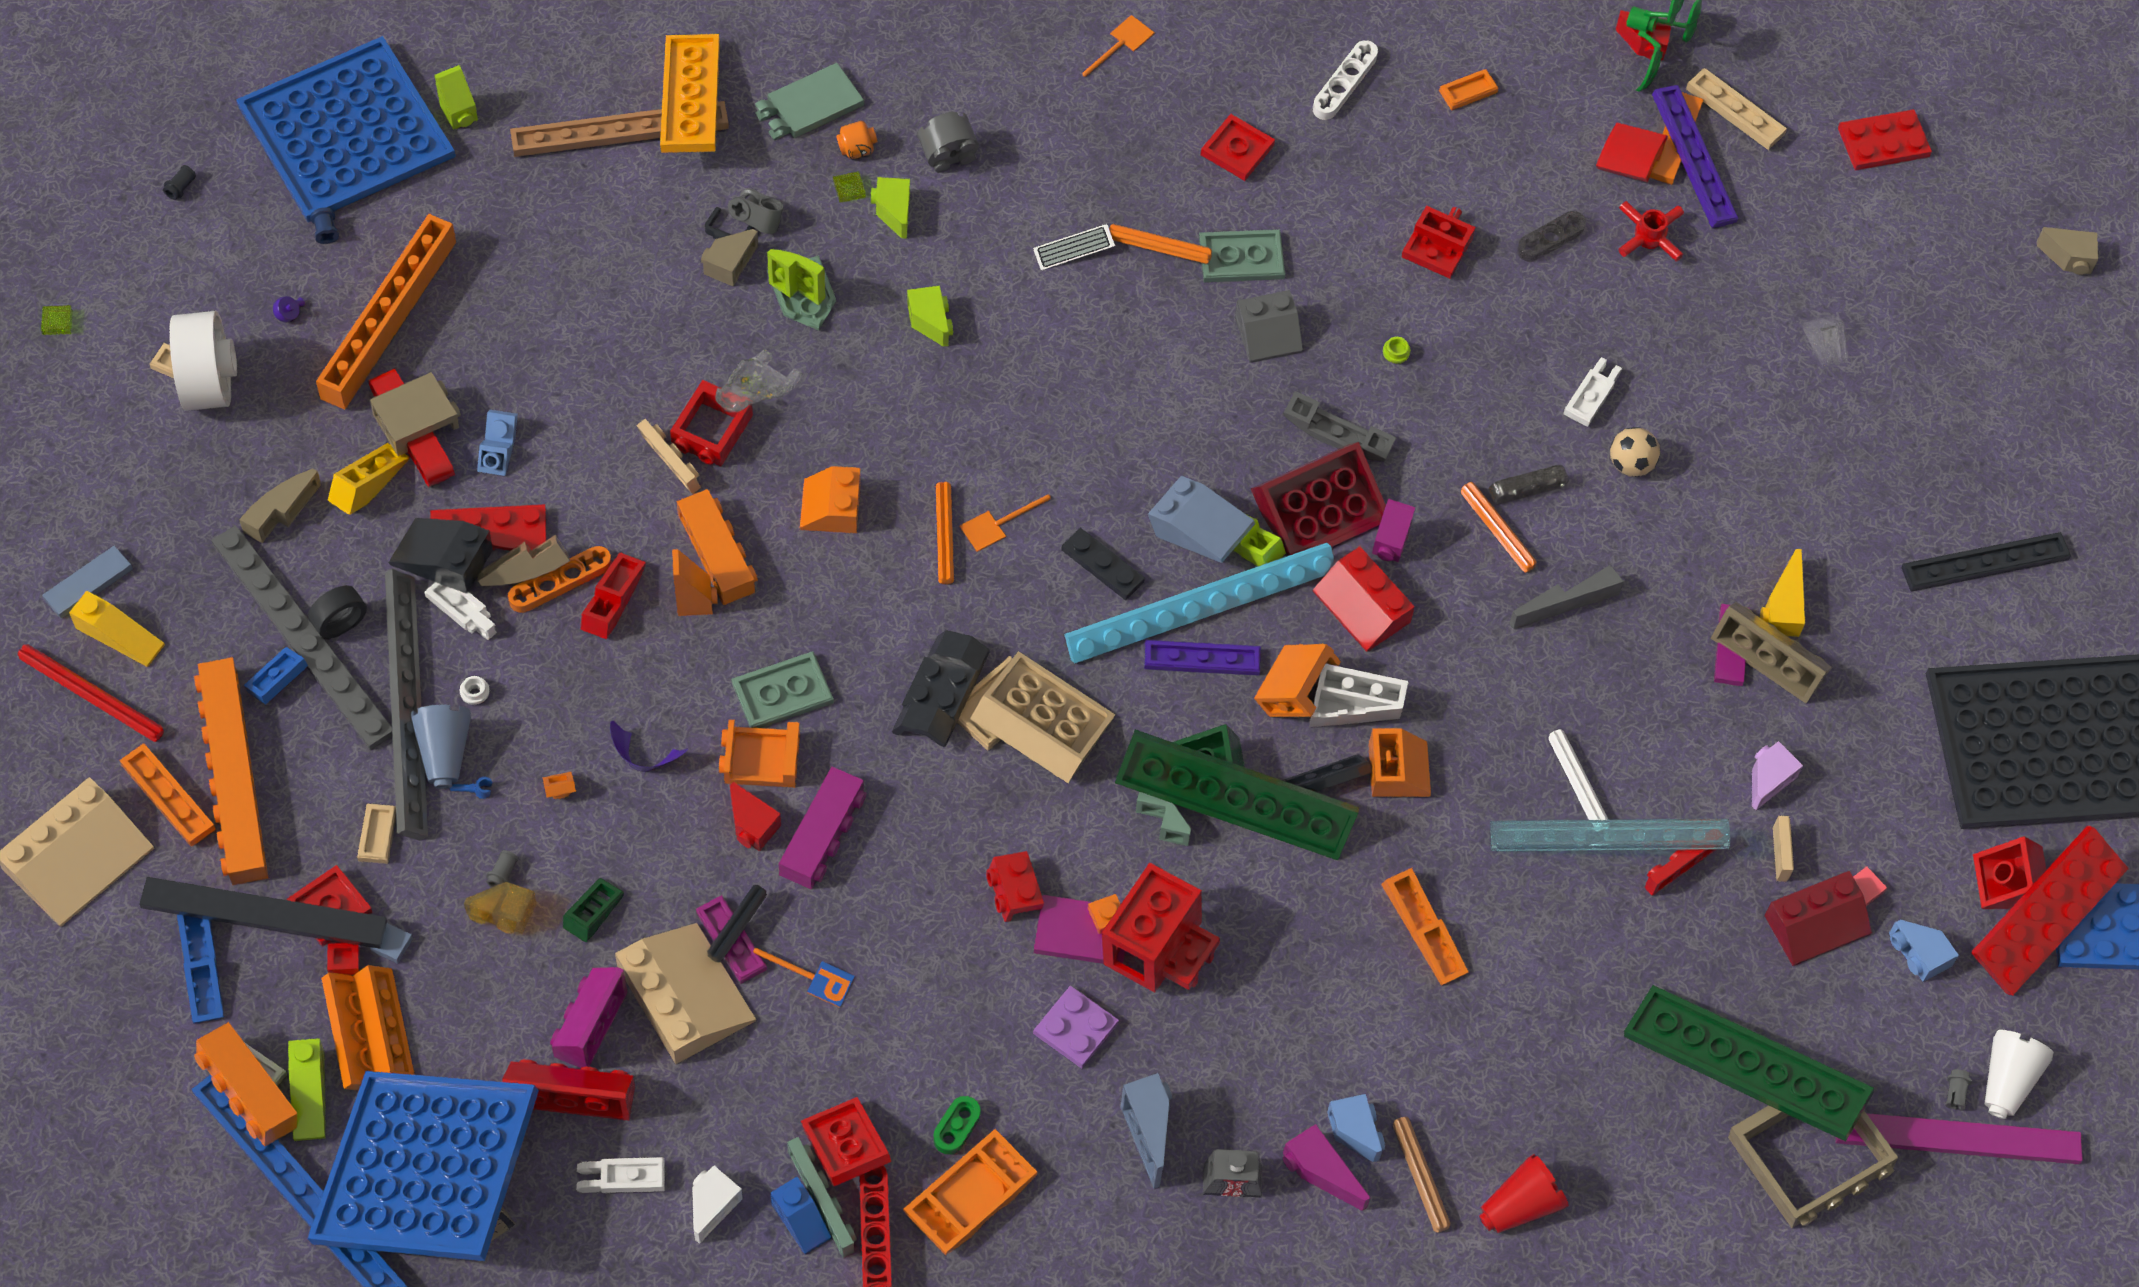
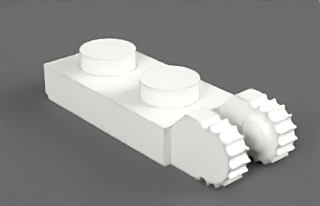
(1591, 393)
(623, 1175)

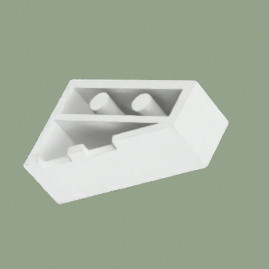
(1356, 697)

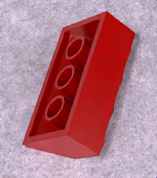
(576, 1090)

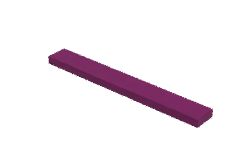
(1975, 1139)

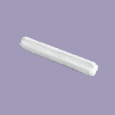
(1576, 776)

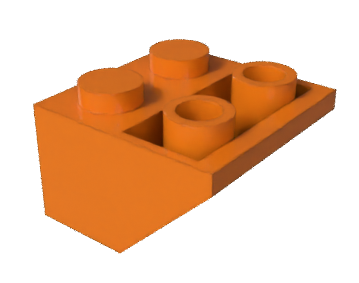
(1398, 764)

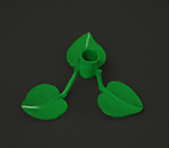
(1647, 20)

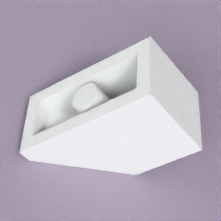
(712, 1200)

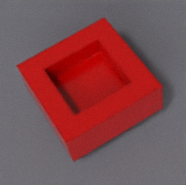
(343, 958)

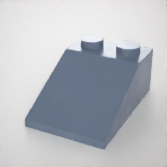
(1199, 520)
(1146, 1113)

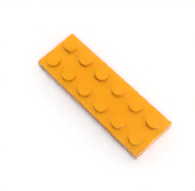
(690, 93)

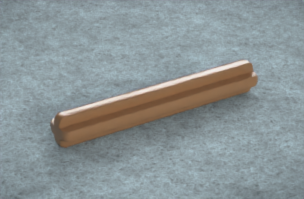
(1421, 1174)

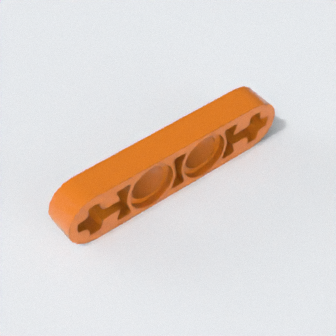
(562, 583)

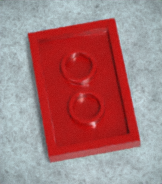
(1884, 139)
(845, 1141)

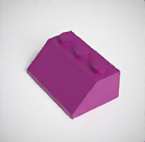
(589, 1016)

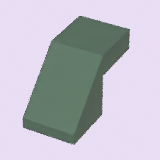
(1173, 826)

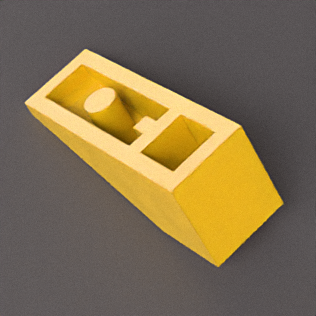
(365, 478)
(1786, 601)
(114, 628)

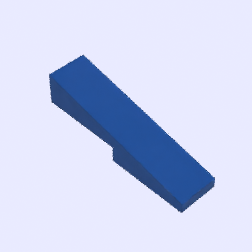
(200, 969)

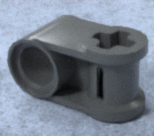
(760, 210)

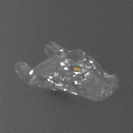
(755, 382)

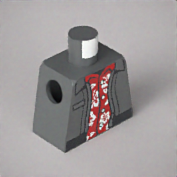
(1233, 1174)

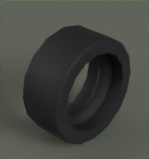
(337, 611)

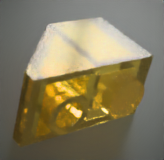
(502, 905)

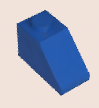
(800, 1215)

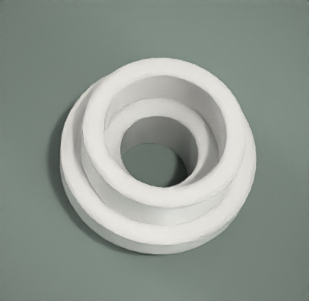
(474, 682)

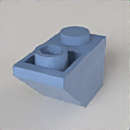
(1925, 948)
(1354, 1126)

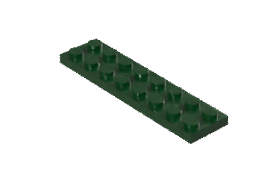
(1236, 795)
(1749, 1063)

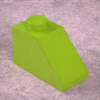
(455, 97)
(892, 203)

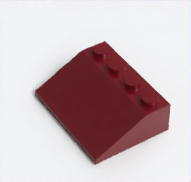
(1322, 500)

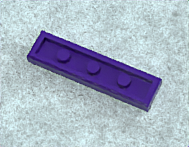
(1202, 657)

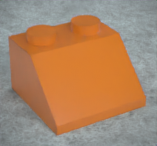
(831, 500)

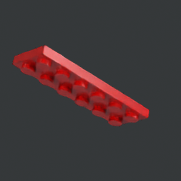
(2049, 910)

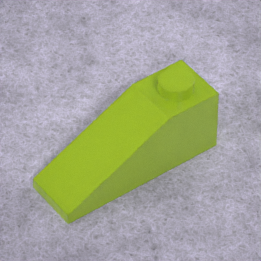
(307, 1087)

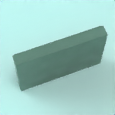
(1243, 256)
(782, 690)

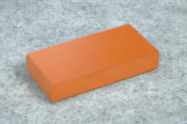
(1468, 89)

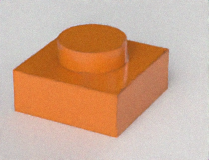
(559, 785)
(1103, 911)

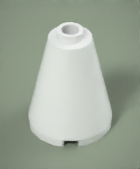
(2013, 1071)

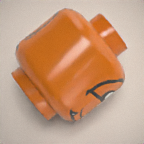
(856, 140)

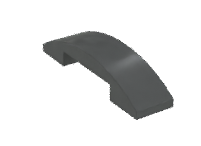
(1336, 431)

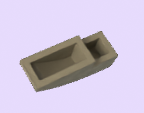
(280, 505)
(525, 564)

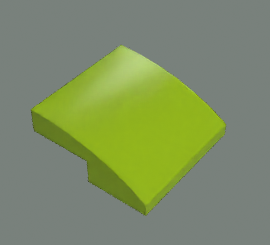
(796, 273)

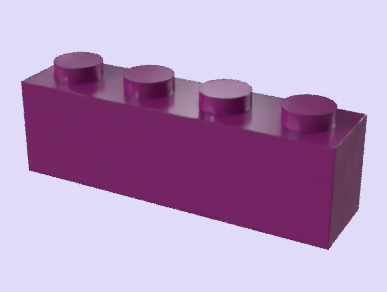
(822, 828)

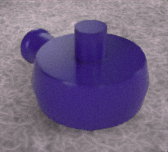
(287, 309)

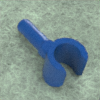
(475, 788)

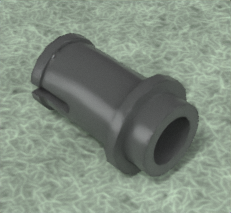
(502, 869)
(1957, 1089)

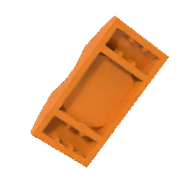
(970, 1192)

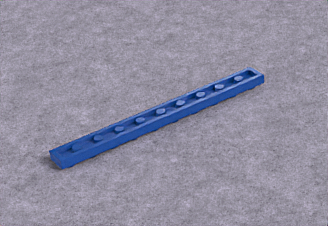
(293, 1185)

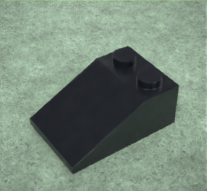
(444, 552)

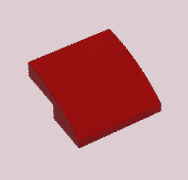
(1631, 152)

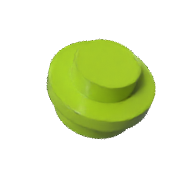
(1396, 350)

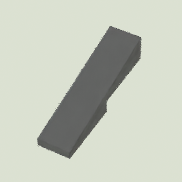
(1557, 601)

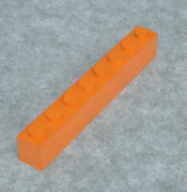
(386, 312)
(232, 772)

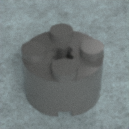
(948, 141)

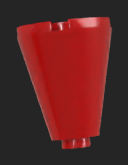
(1523, 1197)

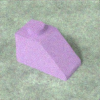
(1772, 773)

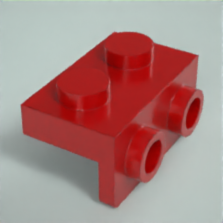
(1014, 884)

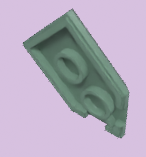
(803, 309)

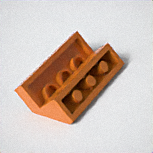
(367, 1024)

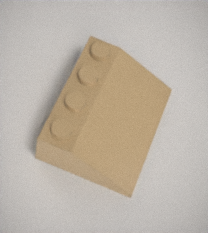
(1042, 716)
(74, 852)
(683, 990)

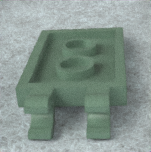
(809, 102)

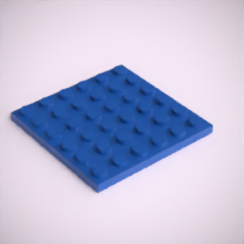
(345, 128)
(424, 1165)

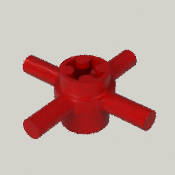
(1651, 230)

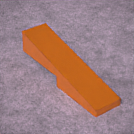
(1424, 926)

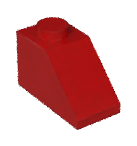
(1639, 44)
(753, 818)

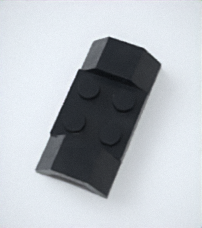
(942, 687)

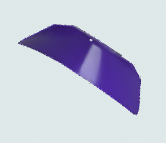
(622, 740)

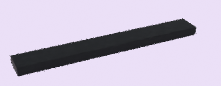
(263, 912)

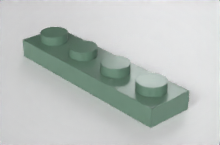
(828, 1207)

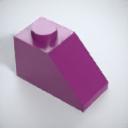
(1393, 531)

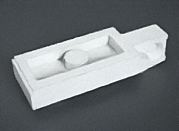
(462, 608)

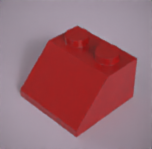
(2008, 872)

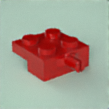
(1439, 241)

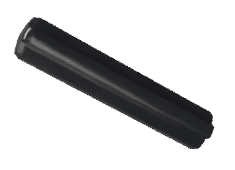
(736, 923)

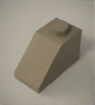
(2070, 249)
(729, 256)

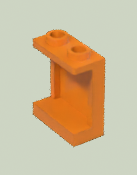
(1292, 678)
(760, 755)

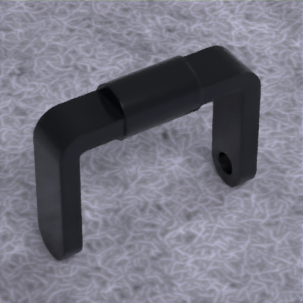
(717, 233)

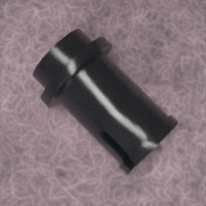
(175, 187)

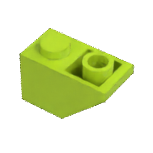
(927, 313)

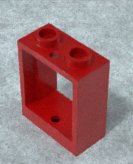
(705, 450)

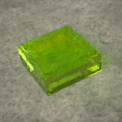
(849, 186)
(56, 320)

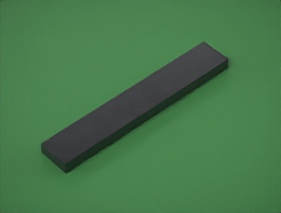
(1985, 561)

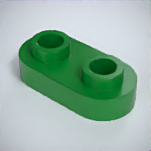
(955, 1126)

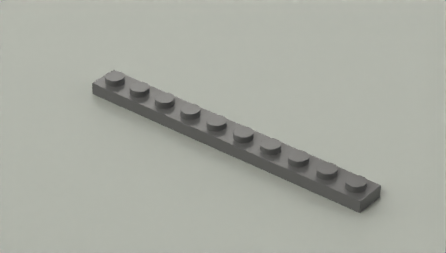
(303, 637)
(405, 698)

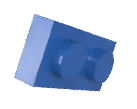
(275, 675)

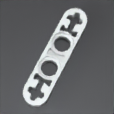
(1343, 79)

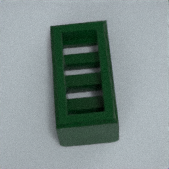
(583, 925)

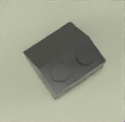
(1269, 326)

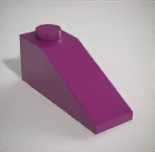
(1321, 1165)

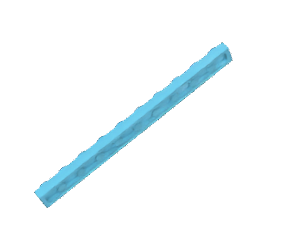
(1199, 603)

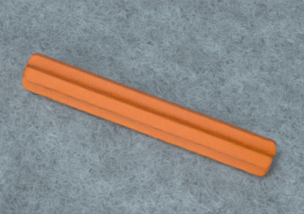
(1160, 243)
(1498, 527)
(944, 533)

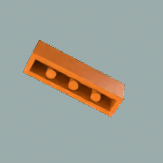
(716, 547)
(245, 1084)

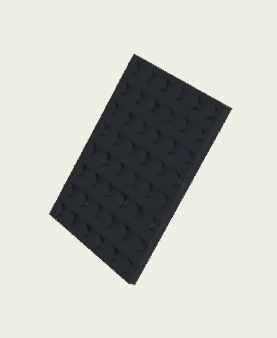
(2040, 739)

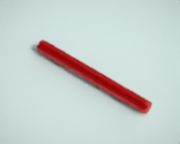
(91, 692)

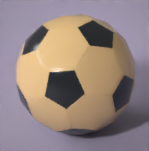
(1635, 451)

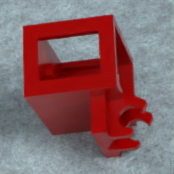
(1161, 928)

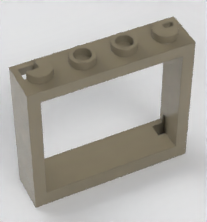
(1770, 1116)

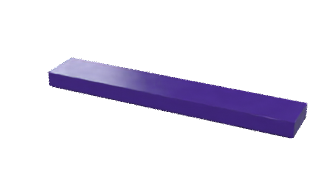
(1695, 156)

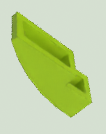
(1260, 546)

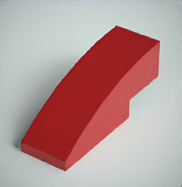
(612, 595)

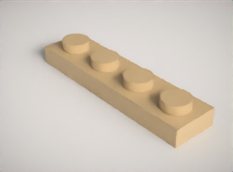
(1736, 108)

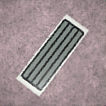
(1074, 247)

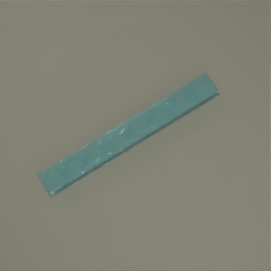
(1609, 834)

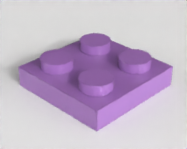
(1075, 1027)

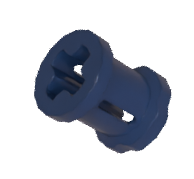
(324, 224)

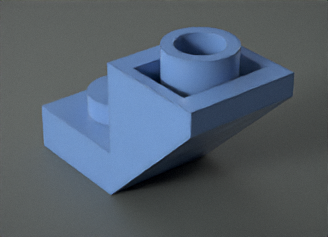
(498, 442)

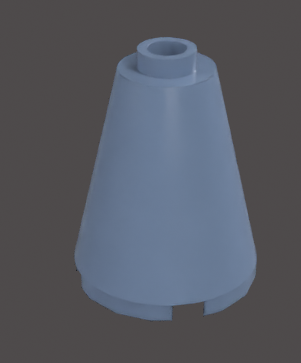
(441, 741)

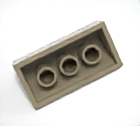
(1771, 652)

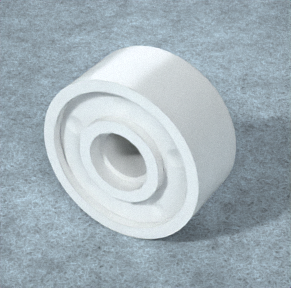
(201, 360)

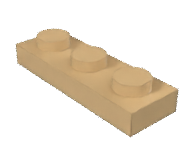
(670, 455)

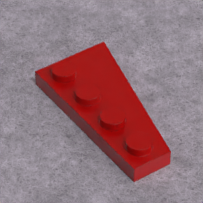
(507, 524)

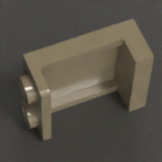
(414, 411)

